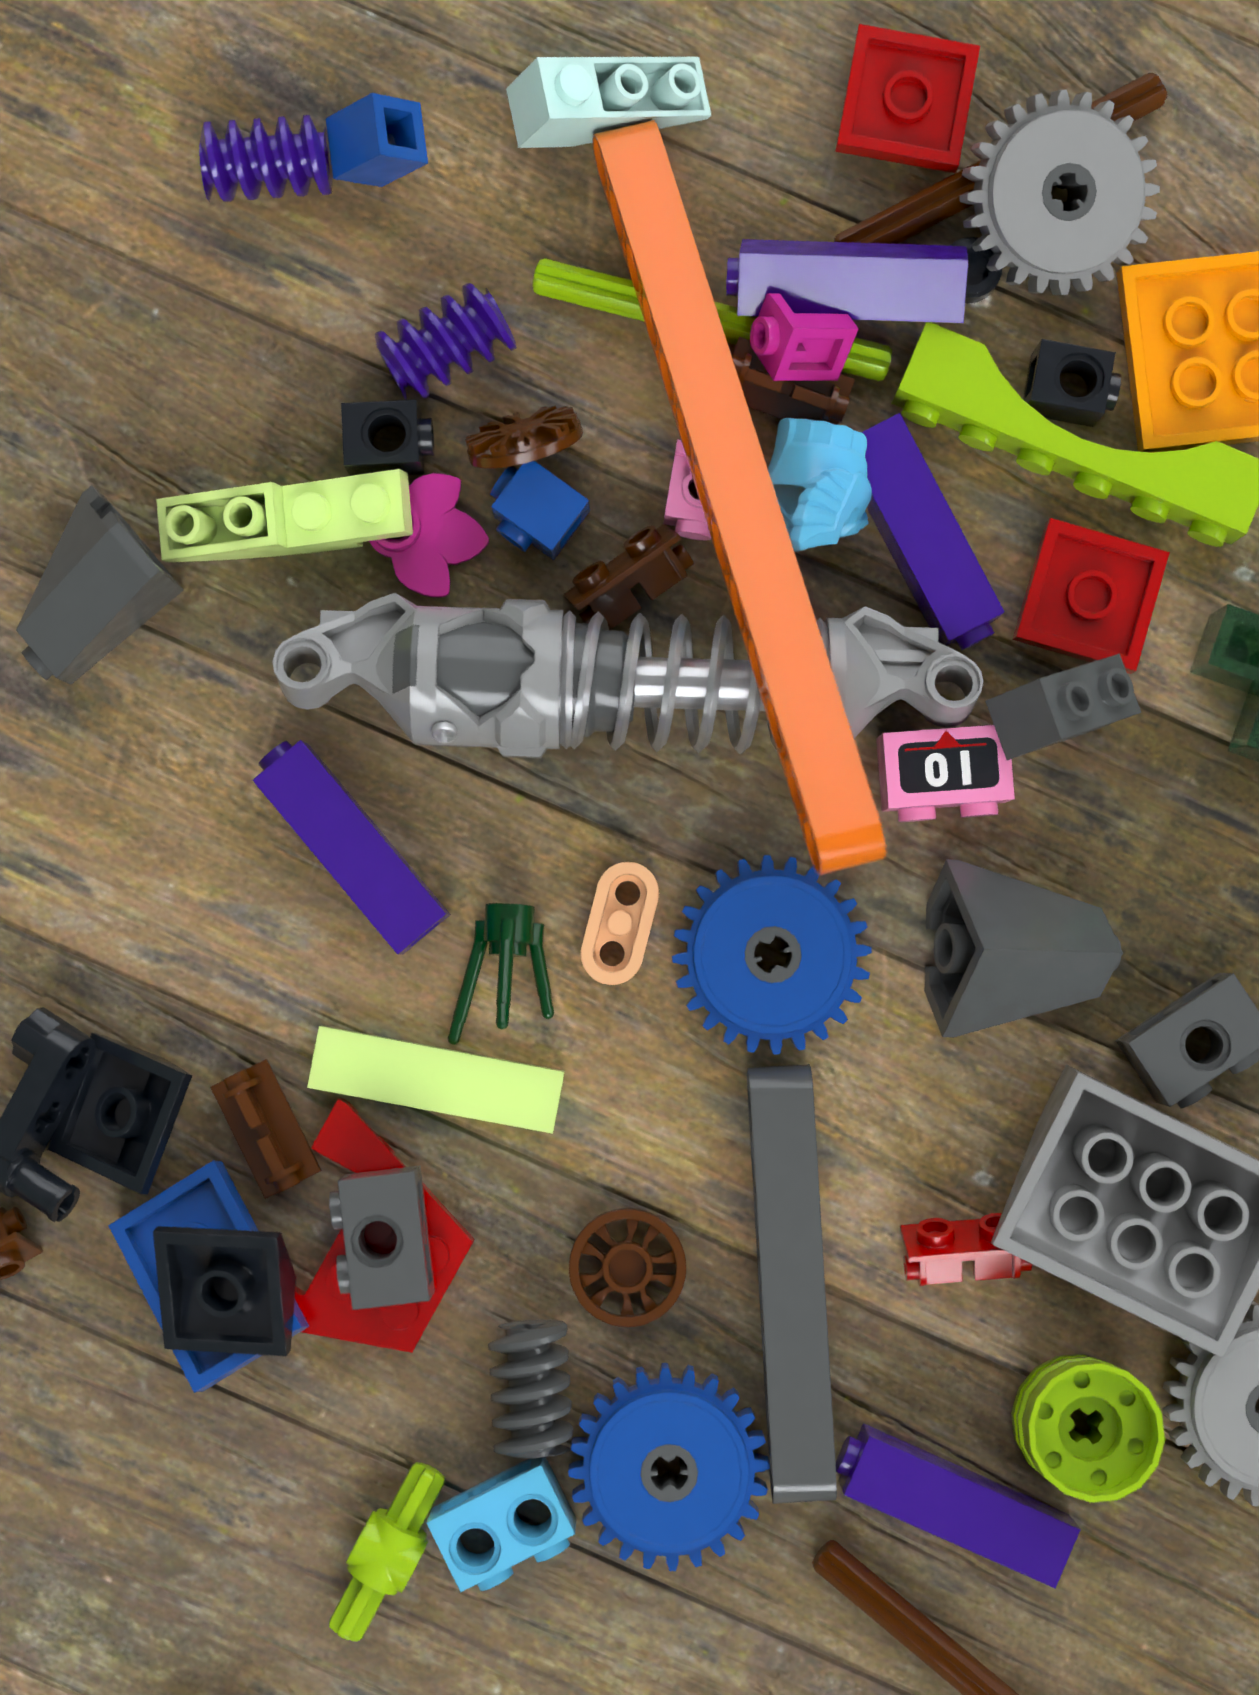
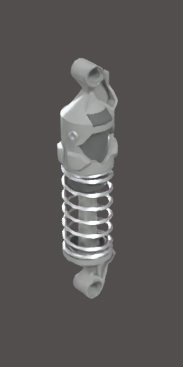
(541, 680)

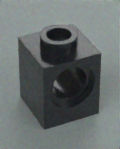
(1048, 397)
(364, 420)

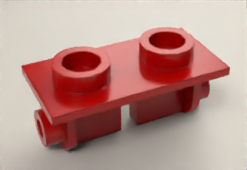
(939, 1247)

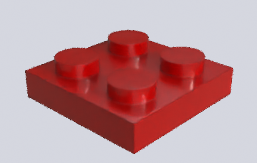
(907, 98)
(1090, 594)

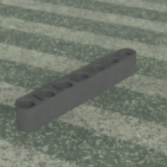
(791, 1284)

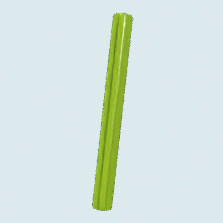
(619, 298)

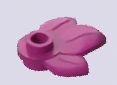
(439, 537)

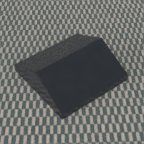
(122, 1114)
(225, 1290)

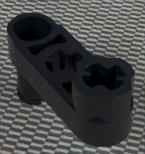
(57, 1064)

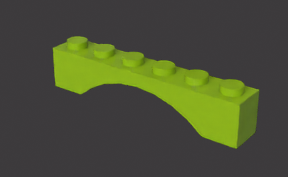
(960, 386)

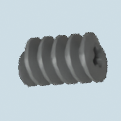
(532, 1389)

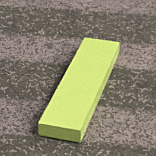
(436, 1079)

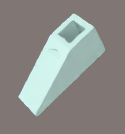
(575, 97)

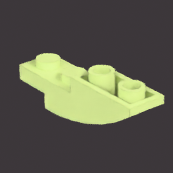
(284, 519)

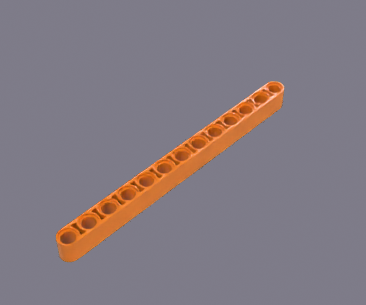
(739, 502)

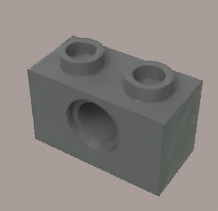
(1063, 706)
(1159, 1049)
(390, 1277)

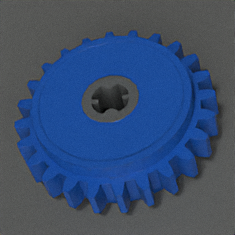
(785, 998)
(668, 1511)

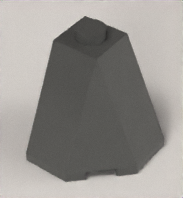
(92, 592)
(1010, 950)

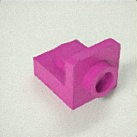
(801, 343)

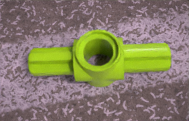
(387, 1551)

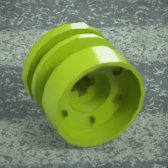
(1123, 1435)

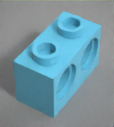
(493, 1509)

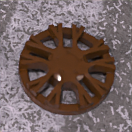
(525, 439)
(627, 1267)

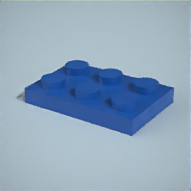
(198, 1201)

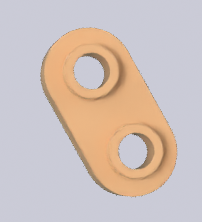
(619, 923)

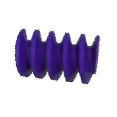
(265, 159)
(444, 340)

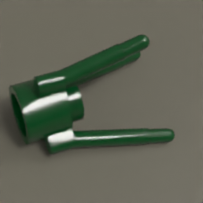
(508, 932)

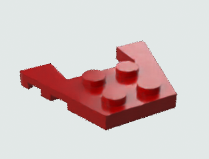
(329, 1313)

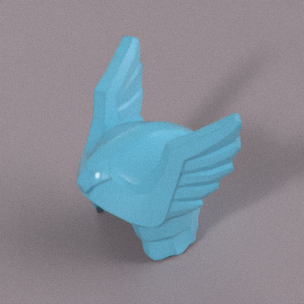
(820, 481)

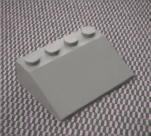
(1138, 1211)

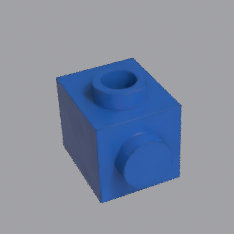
(376, 140)
(537, 508)

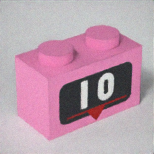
(943, 770)

